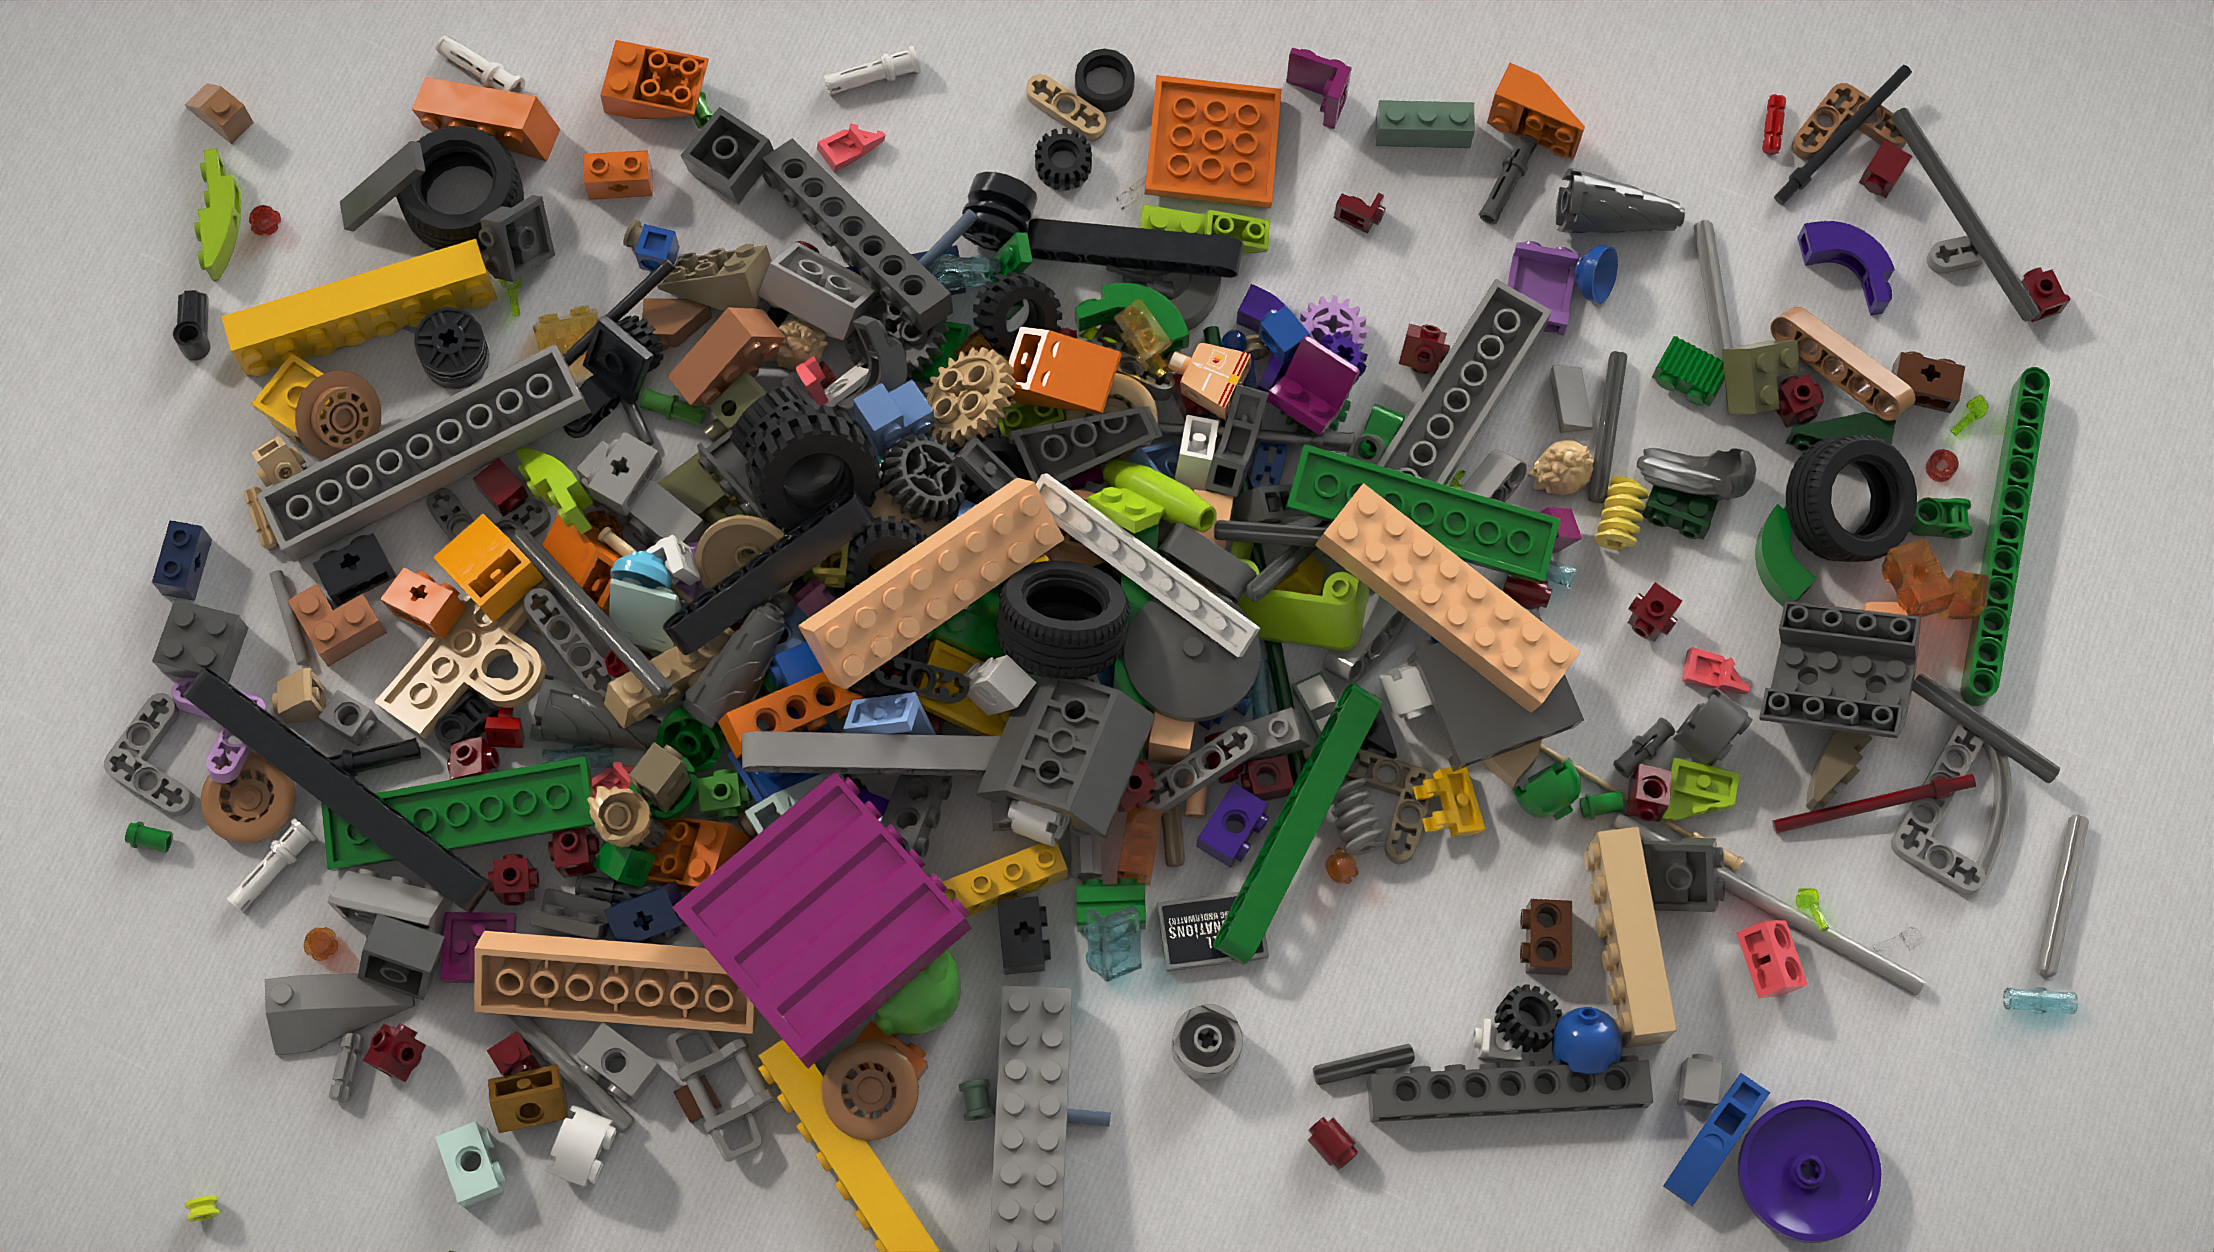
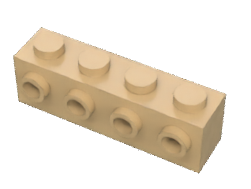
(633, 702)

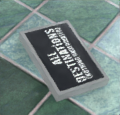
(1190, 930)

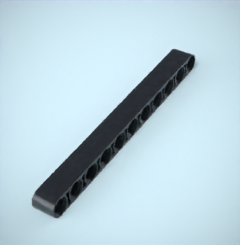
(338, 790)

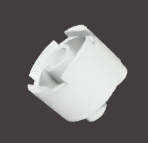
(1406, 691)
(1036, 821)
(580, 1146)

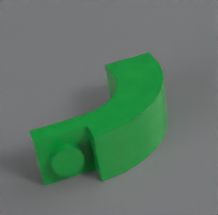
(1119, 296)
(1775, 562)

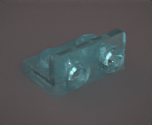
(1113, 942)

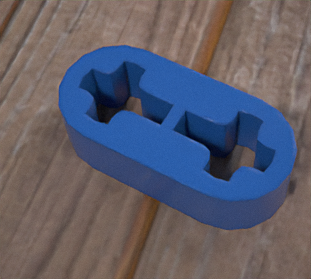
(1261, 465)

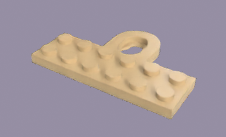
(451, 666)

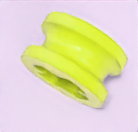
(202, 1208)

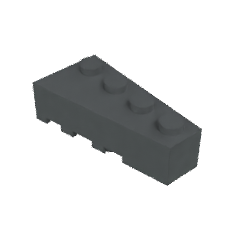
(1084, 443)

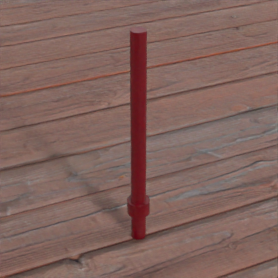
(1938, 789)

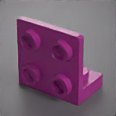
(1323, 77)
(1314, 386)

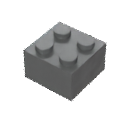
(727, 155)
(199, 639)
(401, 956)

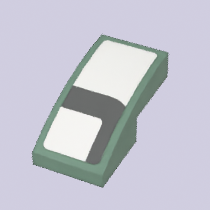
(1316, 699)

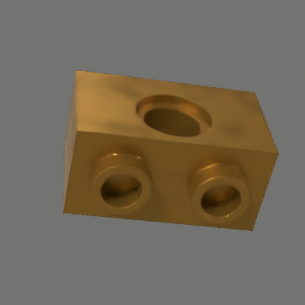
(528, 1098)

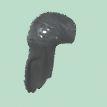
(1720, 474)

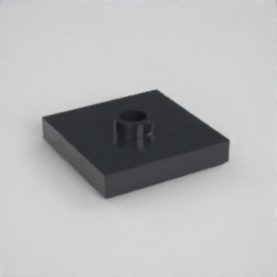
(617, 359)

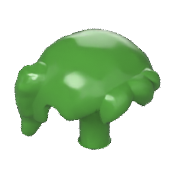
(923, 1002)

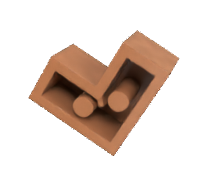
(337, 630)

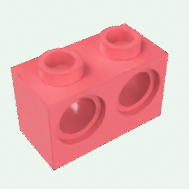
(1772, 958)

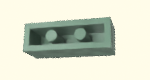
(1425, 124)

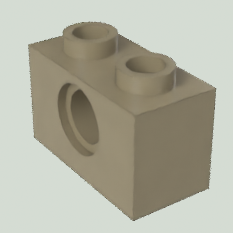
(660, 776)

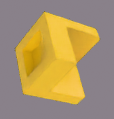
(1305, 578)

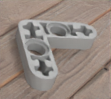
(138, 755)

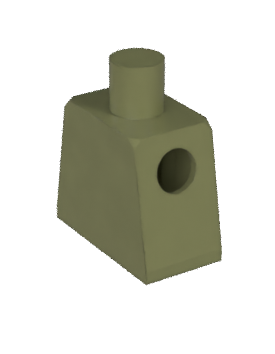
(732, 404)
(697, 490)

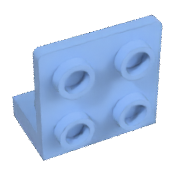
(888, 716)

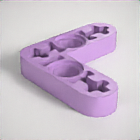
(217, 757)

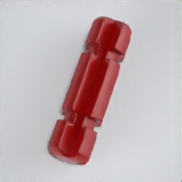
(1774, 124)

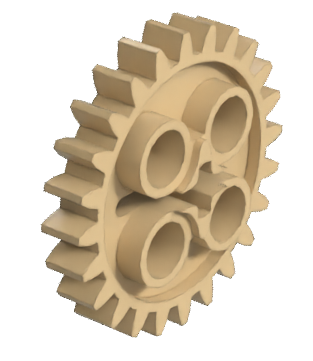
(969, 396)

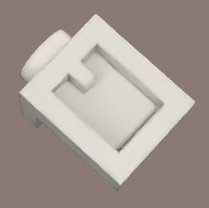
(677, 559)
(1492, 1045)

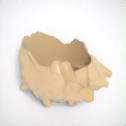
(800, 344)
(1563, 468)
(620, 816)

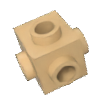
(277, 461)

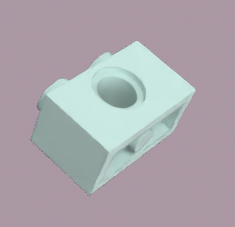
(456, 1148)

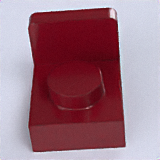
(1358, 214)

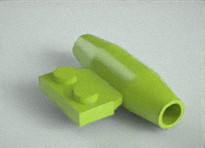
(1144, 496)

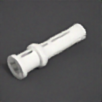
(886, 68)
(491, 74)
(282, 853)

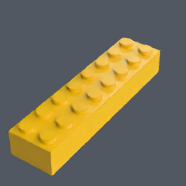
(358, 308)

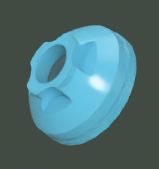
(643, 568)

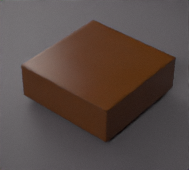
(689, 1104)

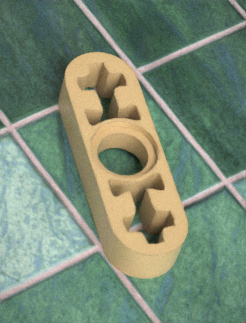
(1042, 102)

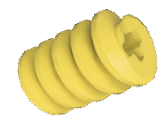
(1621, 513)

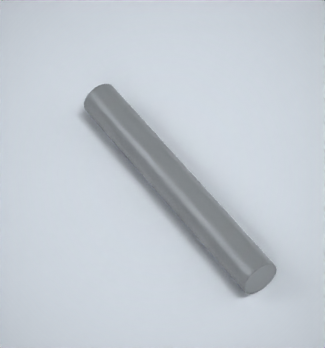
(289, 618)

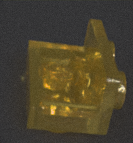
(564, 330)
(1145, 335)

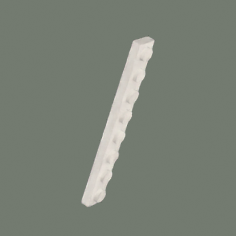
(1147, 568)

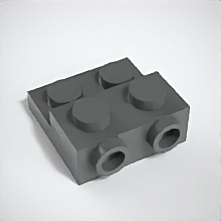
(516, 239)
(1685, 874)

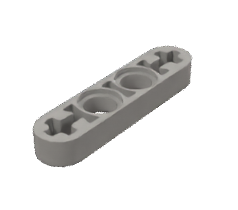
(574, 640)
(1196, 765)

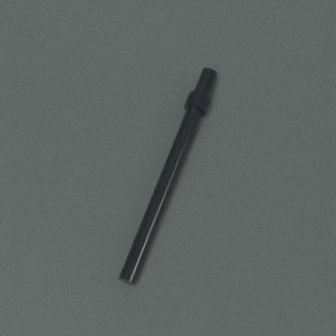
(1802, 176)
(622, 308)

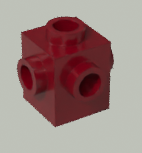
(1424, 348)
(1799, 400)
(1654, 612)
(472, 758)
(1139, 788)
(574, 851)
(521, 888)
(395, 1051)

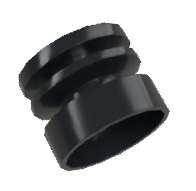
(1001, 208)
(461, 362)

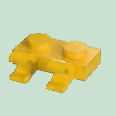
(1458, 801)

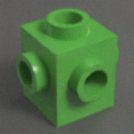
(723, 795)

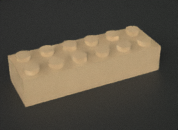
(1630, 937)

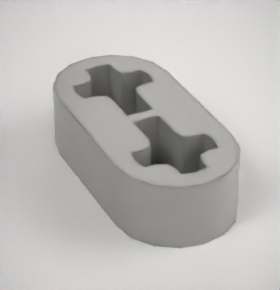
(1958, 261)

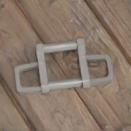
(718, 1057)

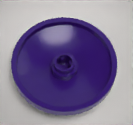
(1809, 1171)

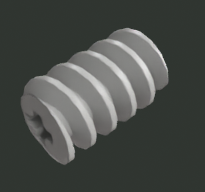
(1355, 820)

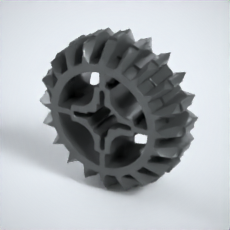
(923, 478)

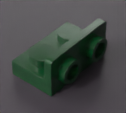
(1680, 511)

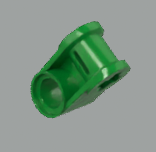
(1383, 423)
(1946, 517)

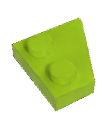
(1699, 790)

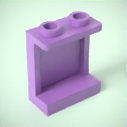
(1546, 278)

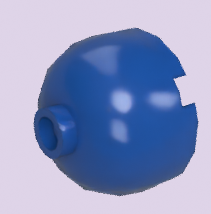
(1587, 1040)

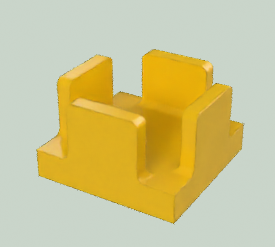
(282, 393)

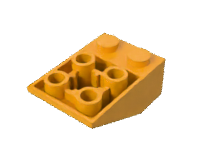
(488, 567)

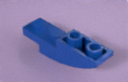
(1716, 1139)

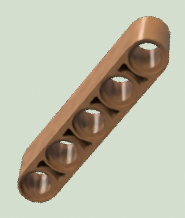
(1856, 369)

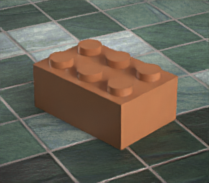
(734, 343)

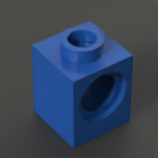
(656, 246)
(1282, 333)
(793, 665)

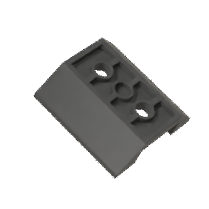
(1846, 654)
(1091, 752)

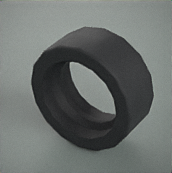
(1110, 59)

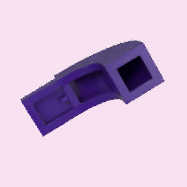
(1855, 250)
(1249, 315)

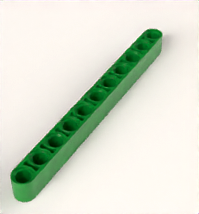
(2013, 522)

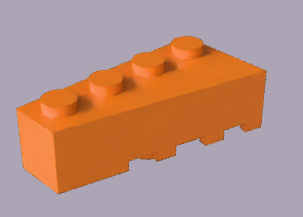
(509, 116)

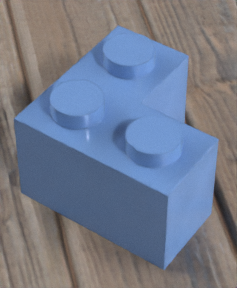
(893, 414)

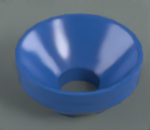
(1597, 273)

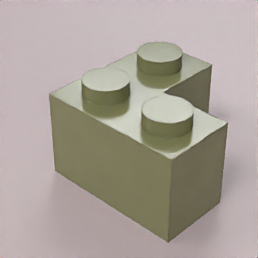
(1753, 374)

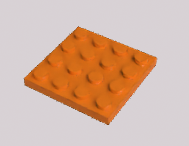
(1213, 141)

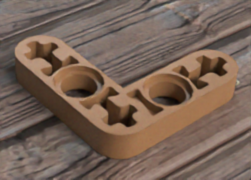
(1847, 109)

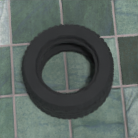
(444, 151)
(1891, 500)
(1057, 646)

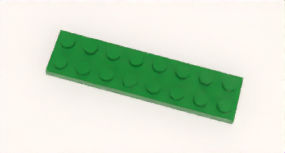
(1466, 523)
(475, 810)

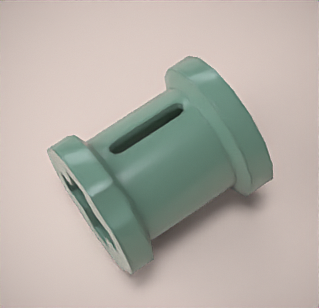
(976, 1099)

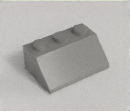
(817, 290)
(365, 895)

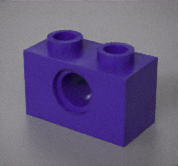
(1238, 806)

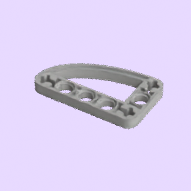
(1926, 844)

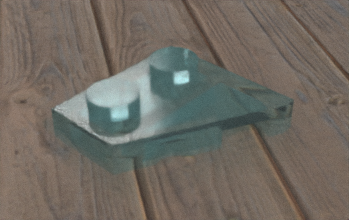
(964, 271)

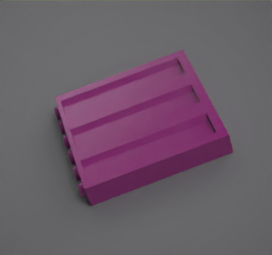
(823, 917)

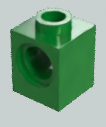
(625, 864)

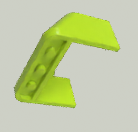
(1308, 619)

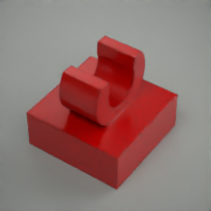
(505, 729)

